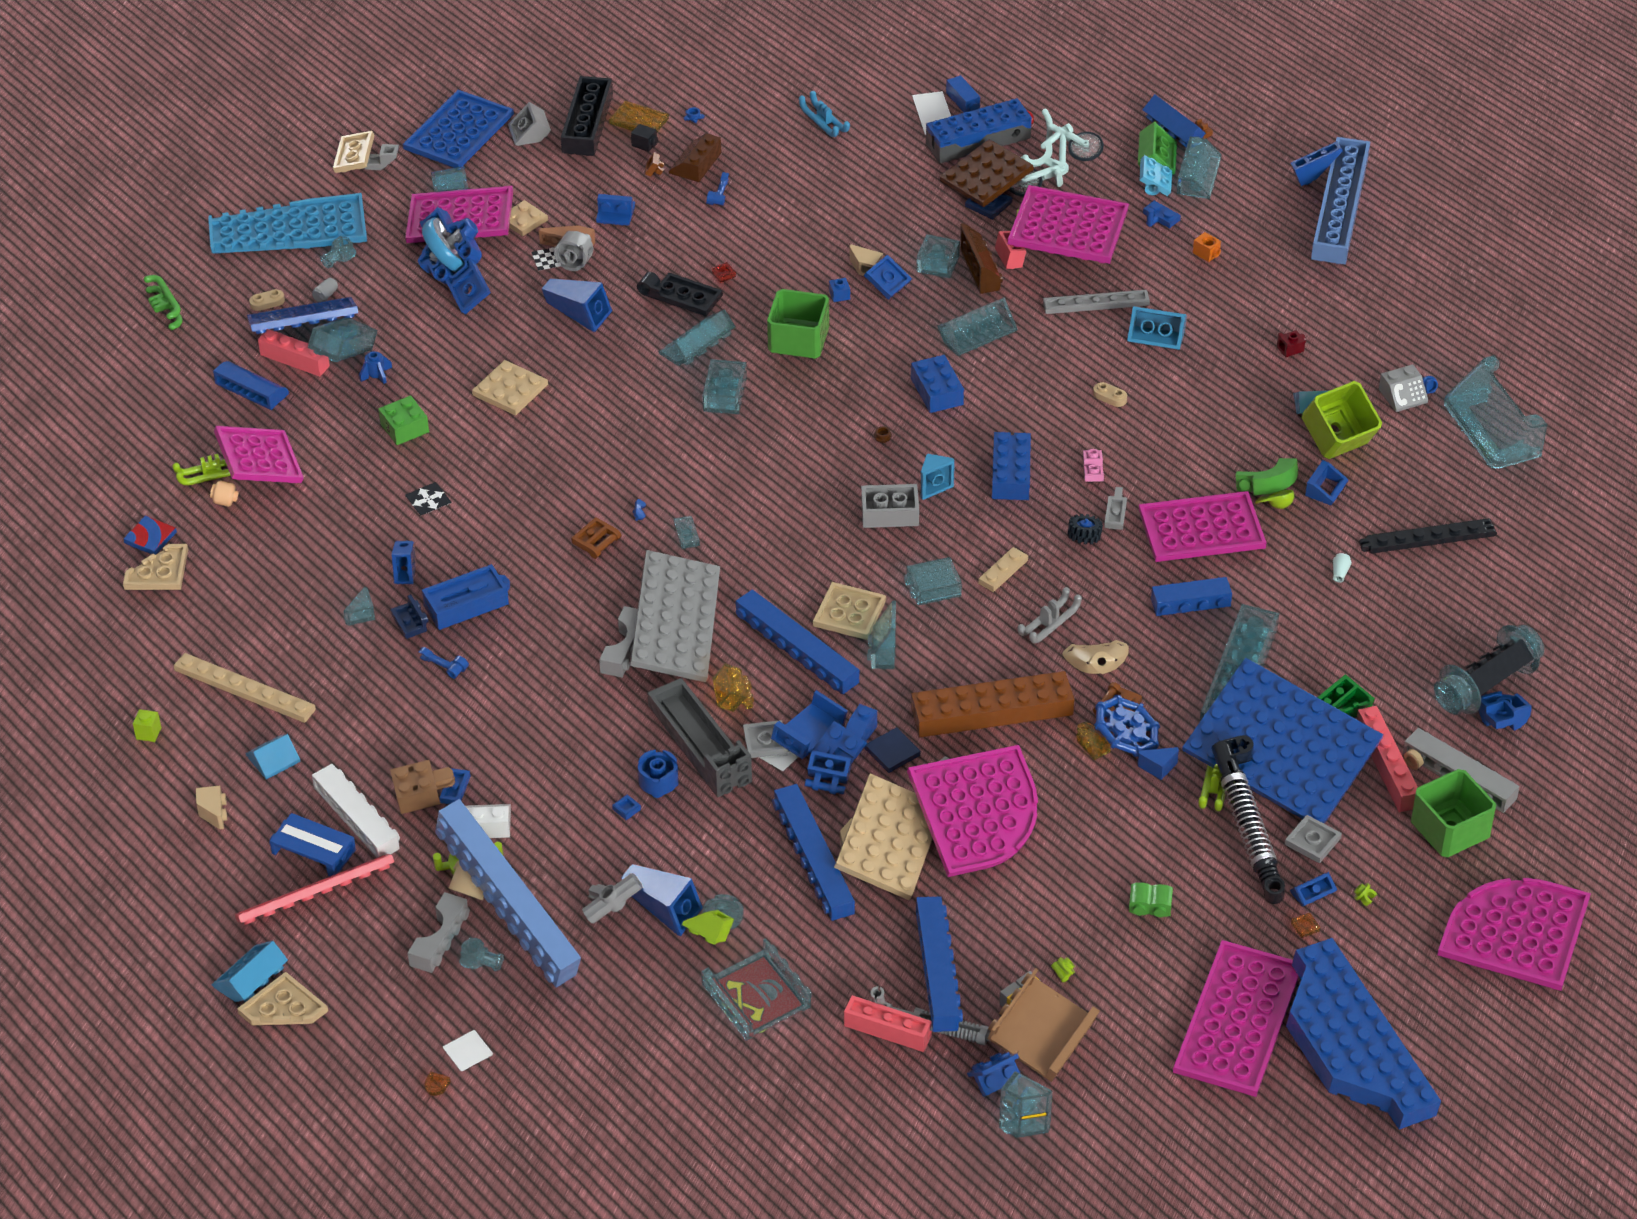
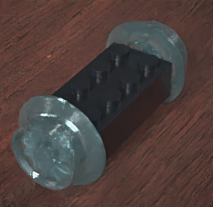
(1461, 689)

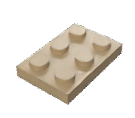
(353, 151)

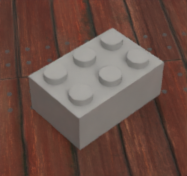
(890, 505)

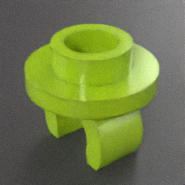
(1362, 893)

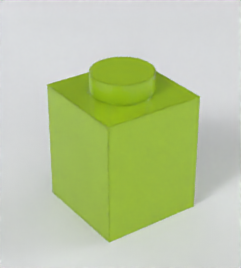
(147, 725)

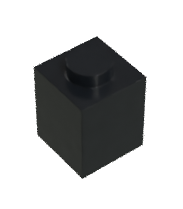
(644, 137)

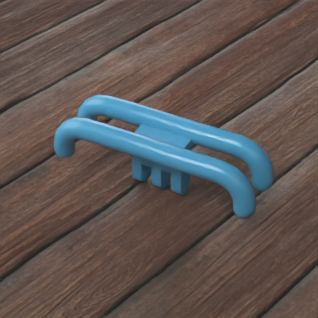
(823, 116)

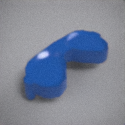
(638, 512)

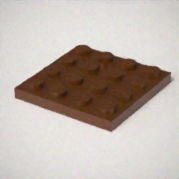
(986, 173)

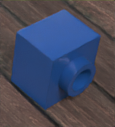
(839, 289)

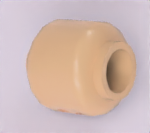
(224, 493)

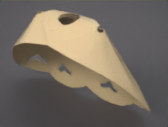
(1091, 654)

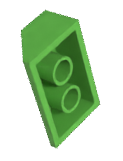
(1159, 145)

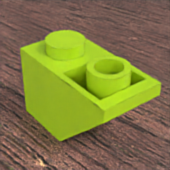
(711, 925)

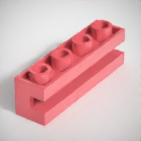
(887, 1023)

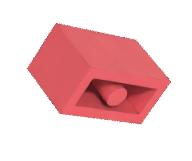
(1011, 256)

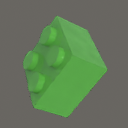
(403, 420)

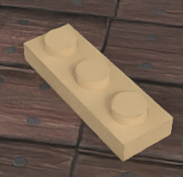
(1003, 569)

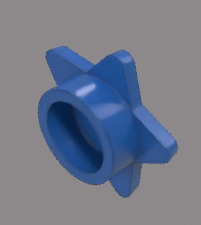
(693, 114)

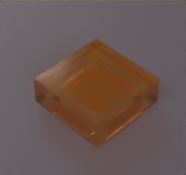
(1305, 925)

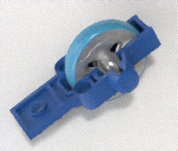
(453, 257)

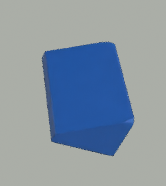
(1314, 889)

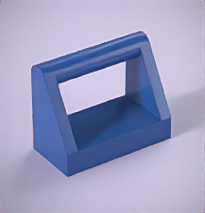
(1324, 471)

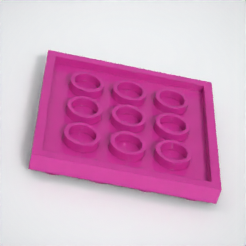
(258, 454)

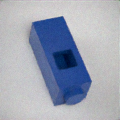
(962, 94)

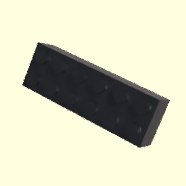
(587, 116)

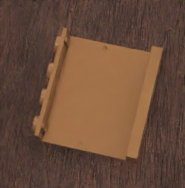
(1040, 1026)

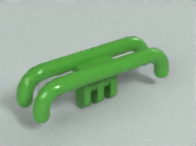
(164, 300)

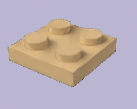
(526, 218)

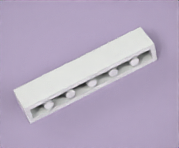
(356, 811)

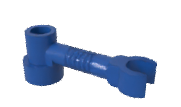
(718, 197)
(454, 667)

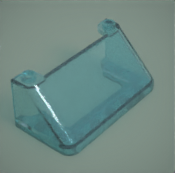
(1494, 419)

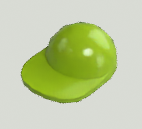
(1279, 499)

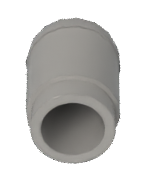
(324, 290)

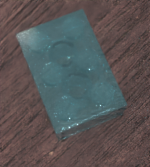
(724, 386)

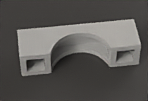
(617, 658)
(428, 951)

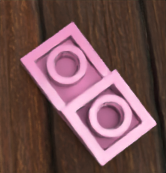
(1093, 465)

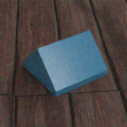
(936, 475)
(274, 756)

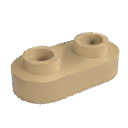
(267, 300)
(1110, 394)

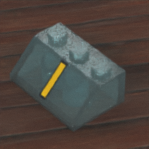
(1024, 1107)

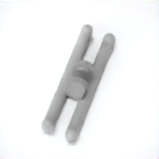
(1050, 617)

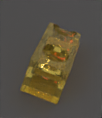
(1091, 741)

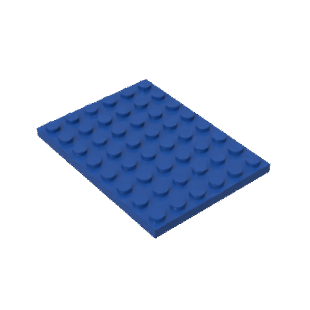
(1302, 746)

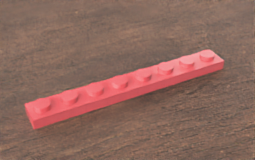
(306, 892)

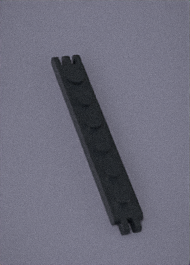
(1428, 536)

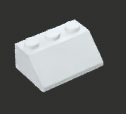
(493, 819)

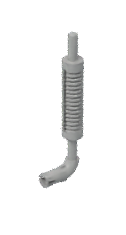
(966, 1029)

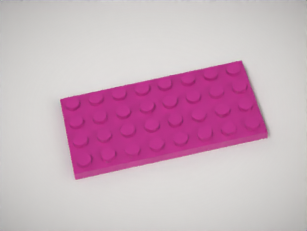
(1237, 1018)

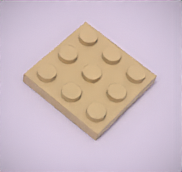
(510, 387)
(849, 610)

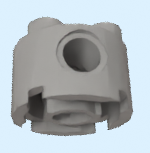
(574, 250)

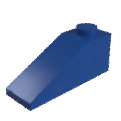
(1314, 164)
(862, 724)

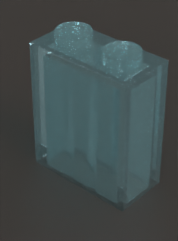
(933, 581)

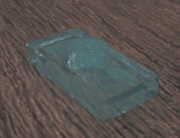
(686, 532)

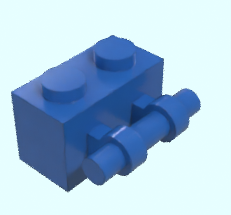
(829, 768)

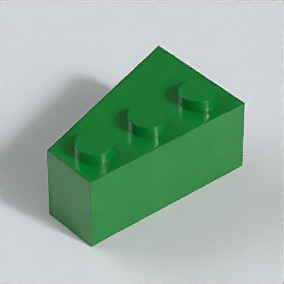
(1347, 696)

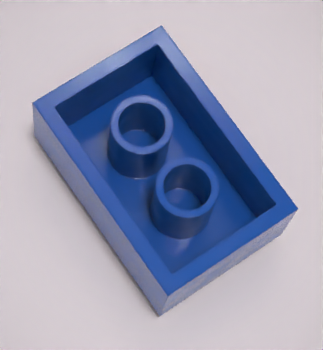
(937, 383)

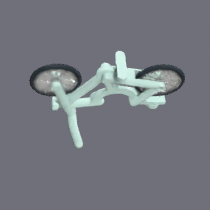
(1082, 147)

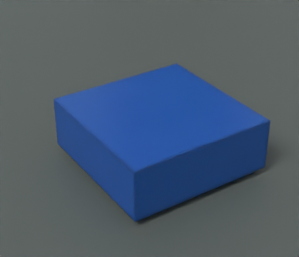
(626, 807)

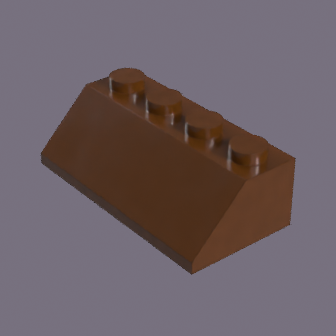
(979, 260)

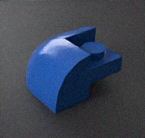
(1504, 710)

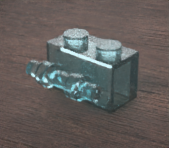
(450, 180)

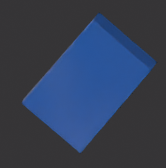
(1158, 761)

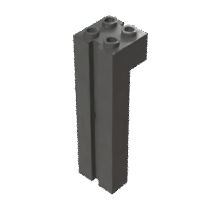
(701, 738)

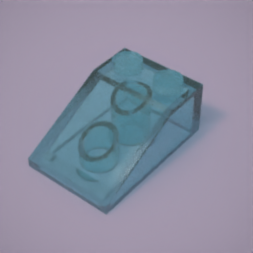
(883, 640)

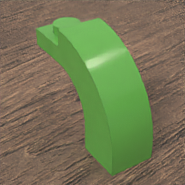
(1271, 480)

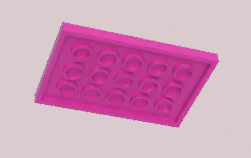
(484, 206)
(1202, 526)

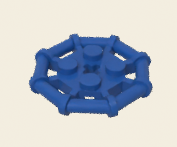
(1117, 720)

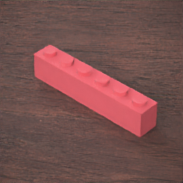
(1390, 761)

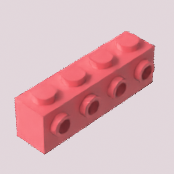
(292, 352)

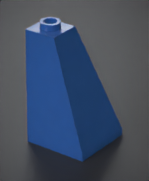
(579, 300)
(666, 896)

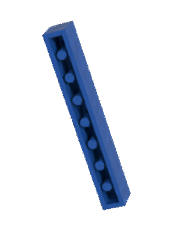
(797, 642)
(813, 852)
(937, 964)

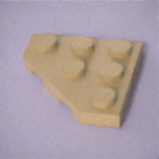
(159, 571)
(283, 1003)

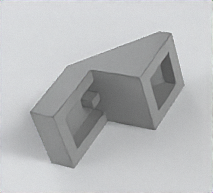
(380, 161)

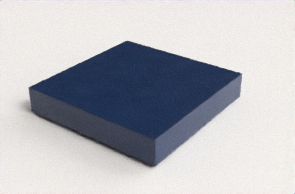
(993, 208)
(892, 750)

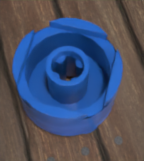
(658, 773)

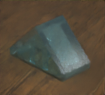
(360, 609)

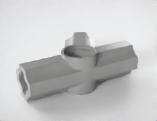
(610, 897)

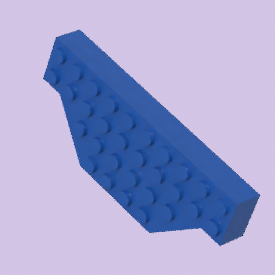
(1352, 1039)

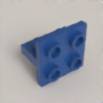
(615, 209)
(994, 1073)

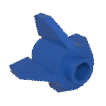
(374, 366)

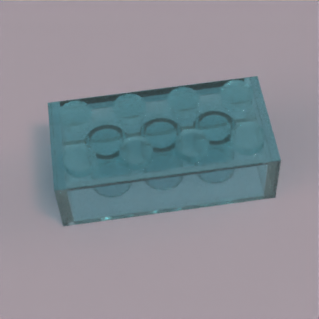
(342, 339)

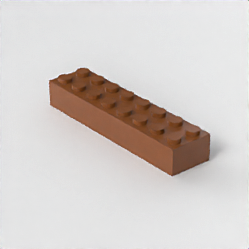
(992, 704)

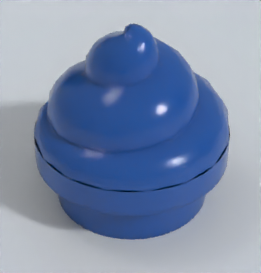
(1430, 384)

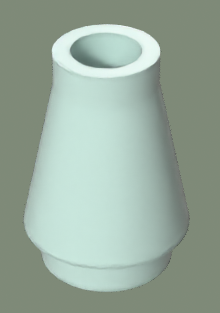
(1341, 565)

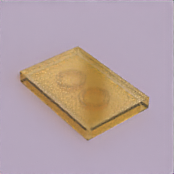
(631, 115)

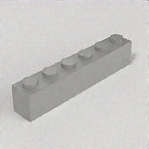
(1444, 759)

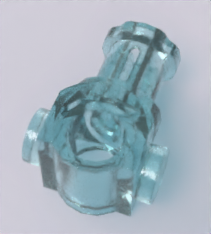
(341, 250)
(476, 955)

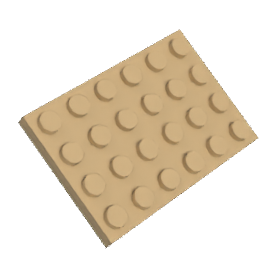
(886, 838)

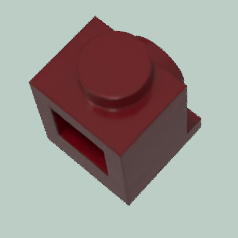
(1291, 343)

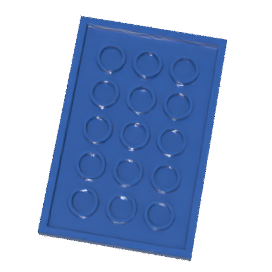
(458, 129)
(301, 314)

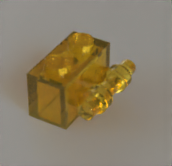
(732, 688)

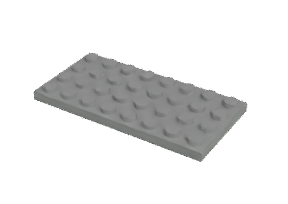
(675, 616)

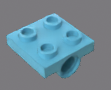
(1155, 176)

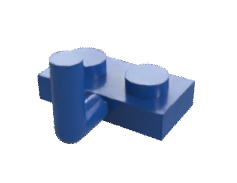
(1159, 213)

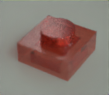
(723, 272)

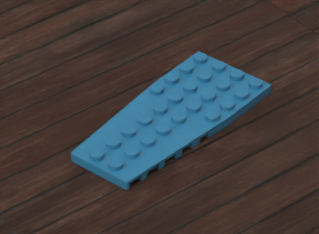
(300, 225)

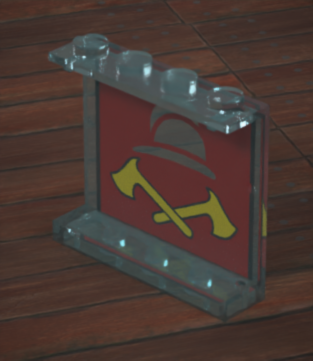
(758, 991)

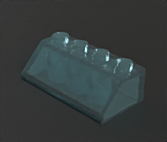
(1198, 168)
(978, 327)
(698, 338)

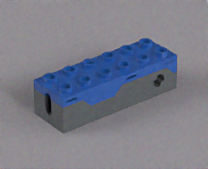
(963, 133)

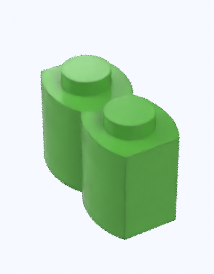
(1150, 899)

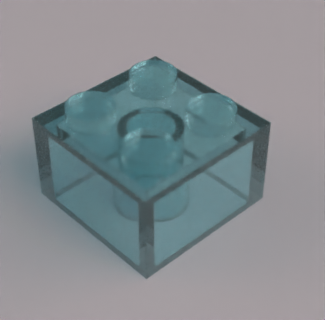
(938, 256)

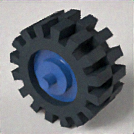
(1084, 529)

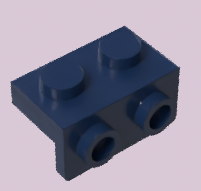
(410, 618)

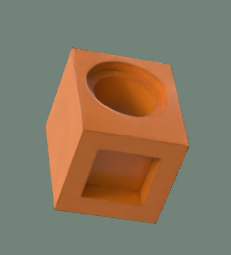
(1206, 247)

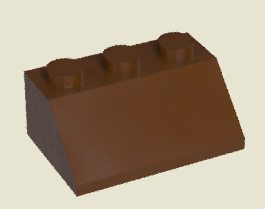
(697, 158)

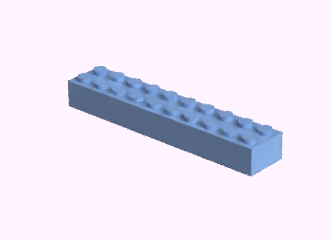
(1341, 202)
(507, 893)

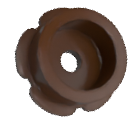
(882, 434)

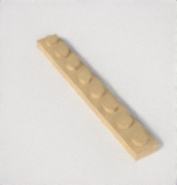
(244, 687)

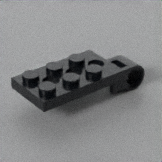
(651, 287)

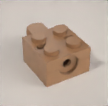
(418, 785)

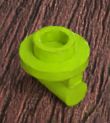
(1063, 968)

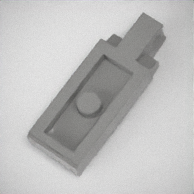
(1116, 510)

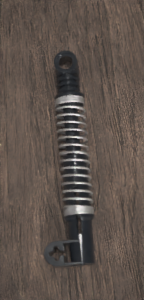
(1235, 782)

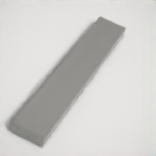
(1096, 301)

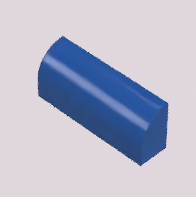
(249, 385)

